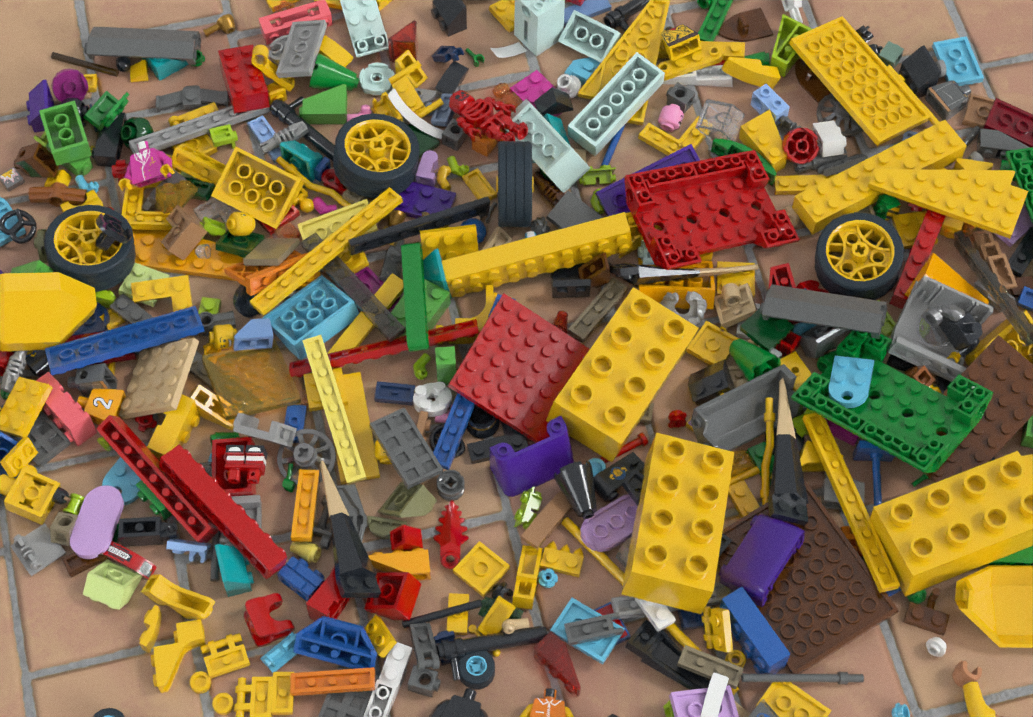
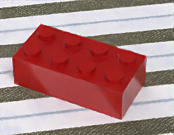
(243, 79)

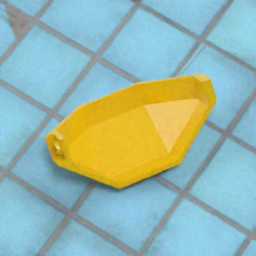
(42, 309)
(1000, 603)

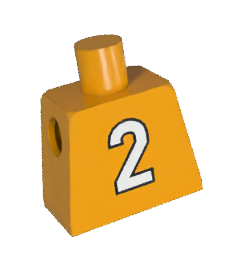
(102, 403)

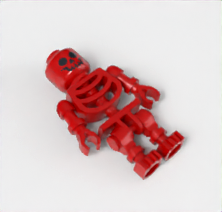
(481, 114)

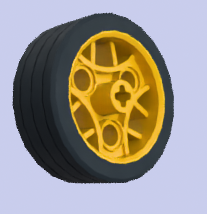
(366, 155)
(514, 184)
(75, 236)
(859, 256)

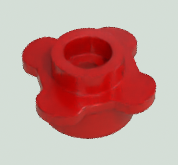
(677, 419)
(142, 425)

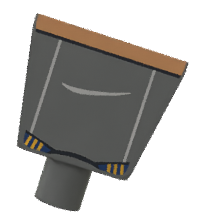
(948, 98)
(92, 377)

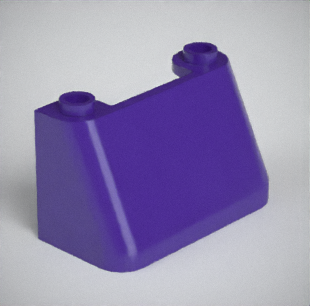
(533, 464)
(761, 557)

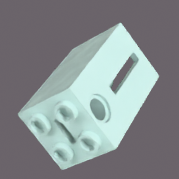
(539, 23)

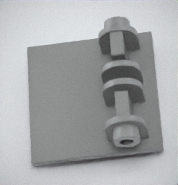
(36, 549)

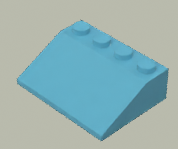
(312, 312)

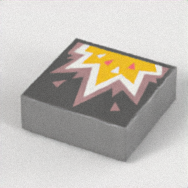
(11, 179)

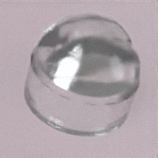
(203, 251)

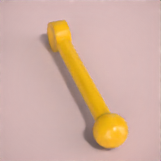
(473, 629)

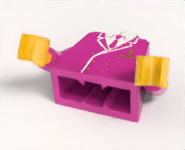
(146, 167)

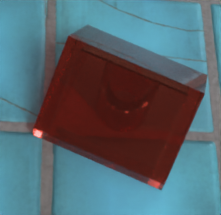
(404, 40)

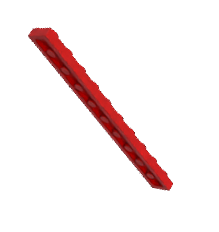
(378, 349)

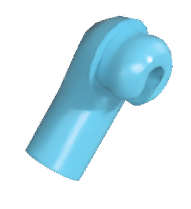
(82, 184)

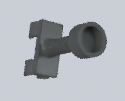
(319, 530)

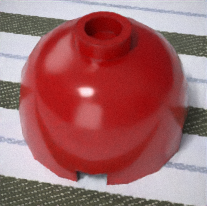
(800, 145)

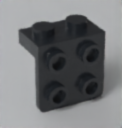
(567, 283)

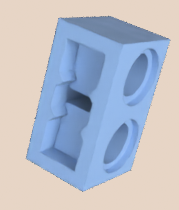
(766, 99)

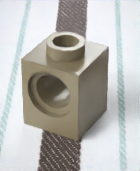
(62, 528)

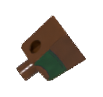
(36, 161)

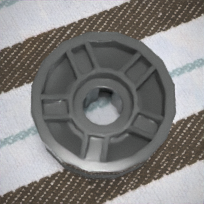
(454, 492)

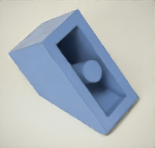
(254, 335)

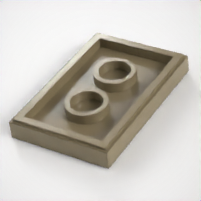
(271, 252)

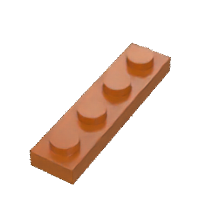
(332, 681)

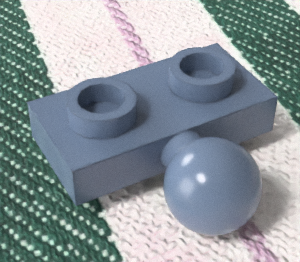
(443, 114)

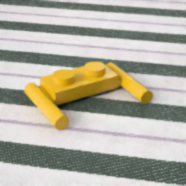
(408, 93)
(741, 494)

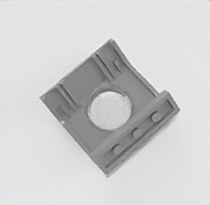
(928, 345)

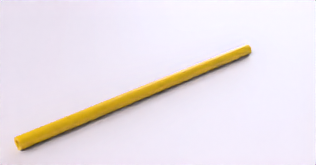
(619, 575)

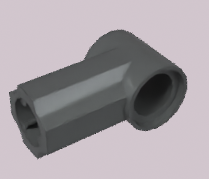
(216, 319)

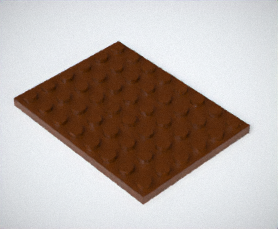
(822, 592)

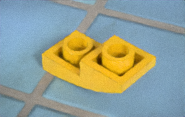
(153, 623)

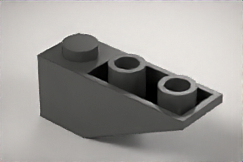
(995, 144)

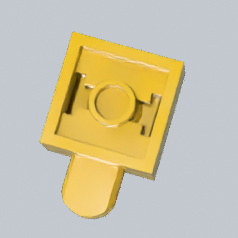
(29, 494)

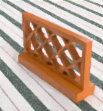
(261, 275)

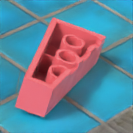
(67, 413)

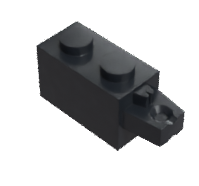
(145, 531)

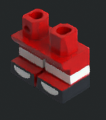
(245, 461)

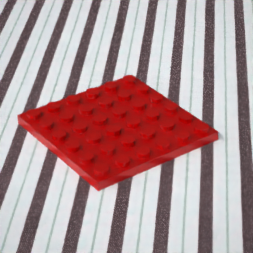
(518, 367)

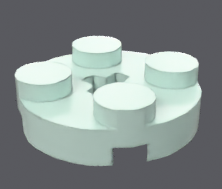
(371, 72)

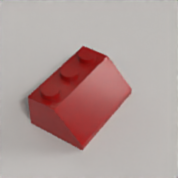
(219, 472)

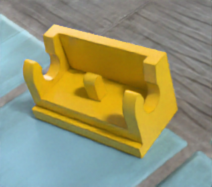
(385, 107)

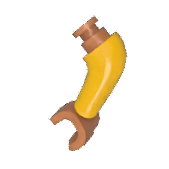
(973, 697)

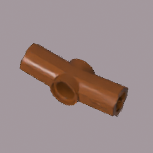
(57, 195)

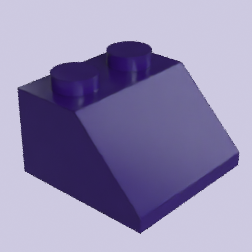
(39, 99)

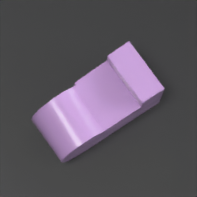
(427, 166)

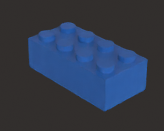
(754, 634)

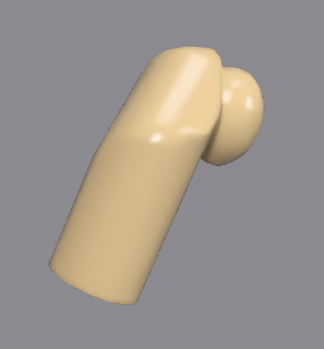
(794, 218)
(511, 625)

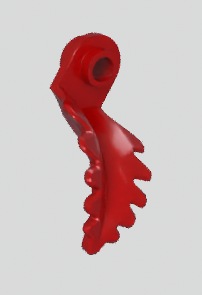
(450, 535)

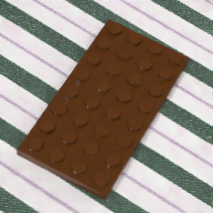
(1011, 406)

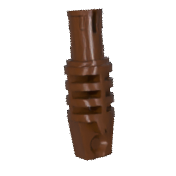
(548, 189)

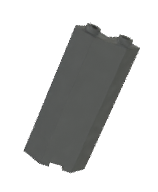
(143, 43)
(824, 309)
(739, 414)

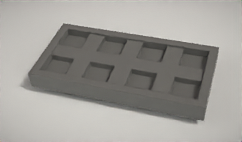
(46, 439)
(406, 448)
(347, 703)

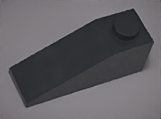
(110, 144)

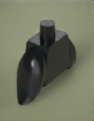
(460, 706)

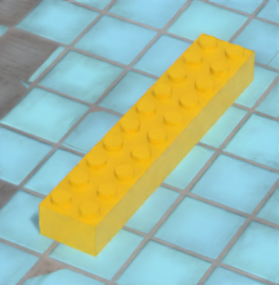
(849, 189)
(537, 255)

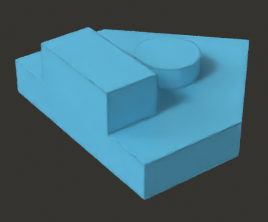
(582, 69)

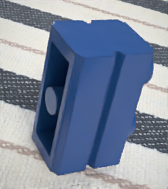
(300, 578)

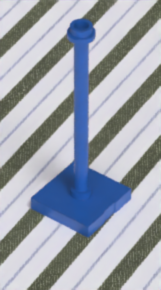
(868, 452)

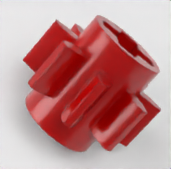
(119, 169)

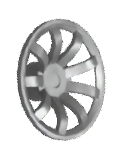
(839, 112)
(306, 455)

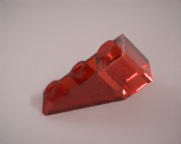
(555, 656)

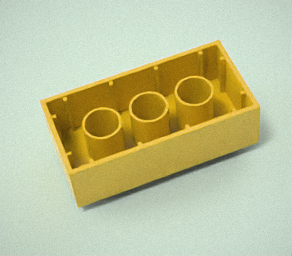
(622, 374)
(957, 523)
(678, 524)

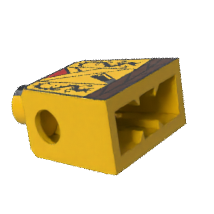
(680, 41)

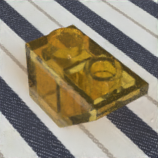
(175, 194)

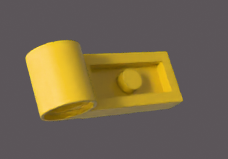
(268, 68)

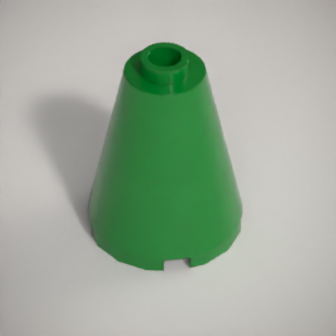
(331, 74)
(752, 359)

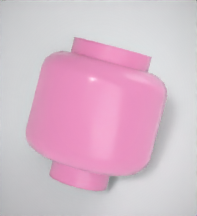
(670, 117)

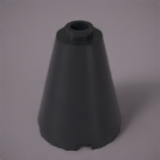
(578, 487)

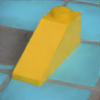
(209, 407)

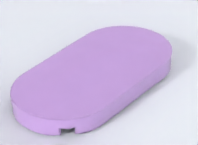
(96, 522)
(610, 525)

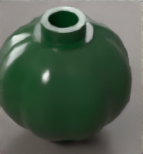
(135, 128)

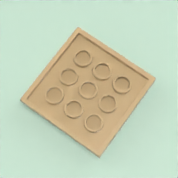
(159, 378)

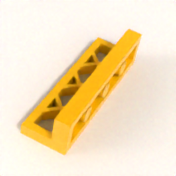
(197, 164)

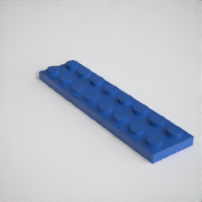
(124, 340)

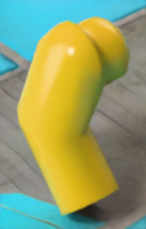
(442, 174)

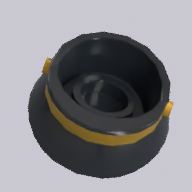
(482, 423)

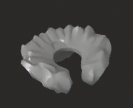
(696, 302)

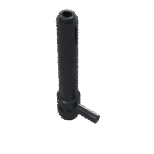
(623, 13)
(288, 116)
(460, 647)

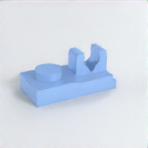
(180, 546)

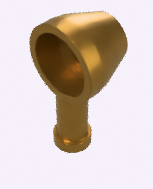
(225, 23)
(395, 217)

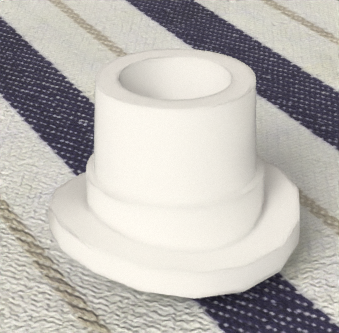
(569, 85)

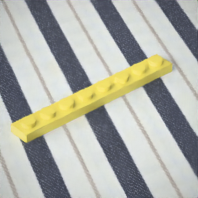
(334, 409)

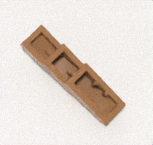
(992, 254)
(547, 521)

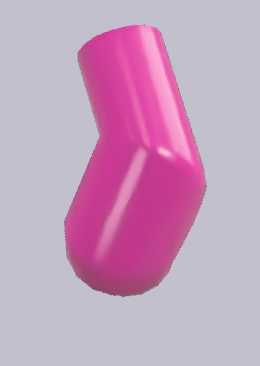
(321, 207)

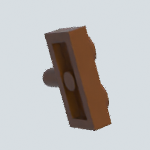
(927, 617)

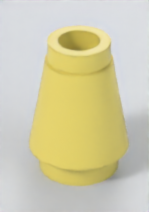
(308, 551)

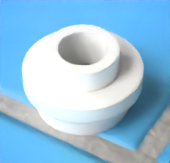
(936, 646)

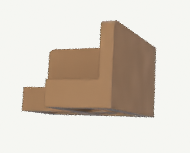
(184, 234)

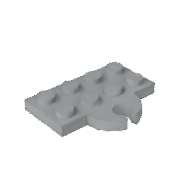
(298, 49)

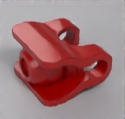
(260, 623)

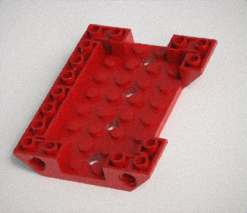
(699, 193)

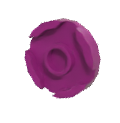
(69, 84)

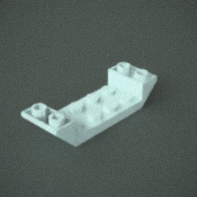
(365, 26)
(549, 148)

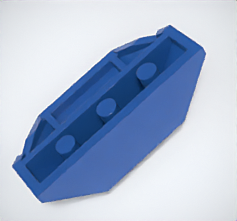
(336, 643)

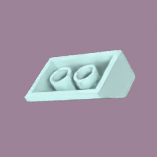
(589, 36)

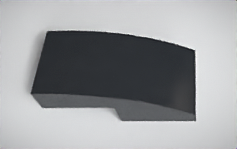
(452, 78)

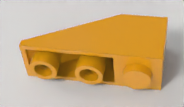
(414, 562)

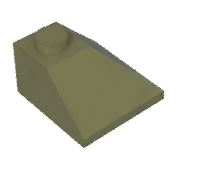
(408, 502)

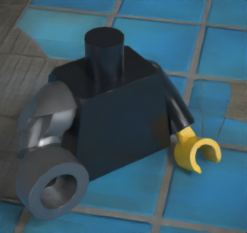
(957, 326)

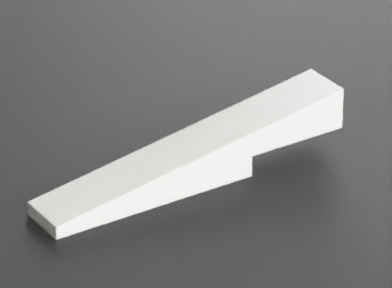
(704, 77)

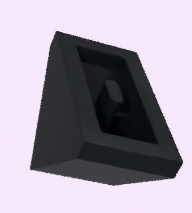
(553, 102)

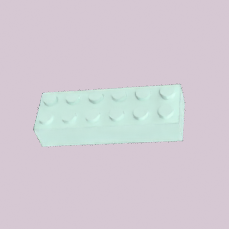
(615, 104)

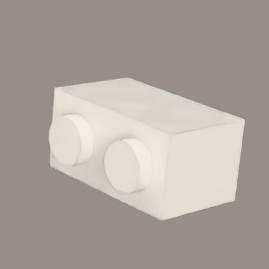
(830, 139)

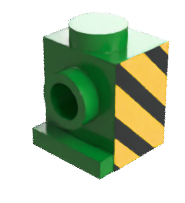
(886, 207)

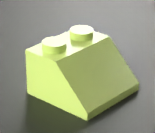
(111, 584)

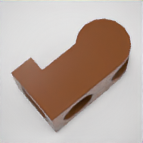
(920, 374)

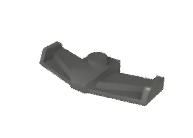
(191, 98)
(354, 507)

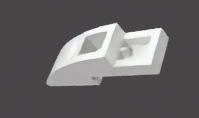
(389, 681)

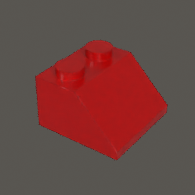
(397, 595)

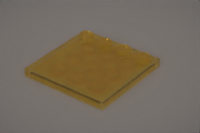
(250, 380)

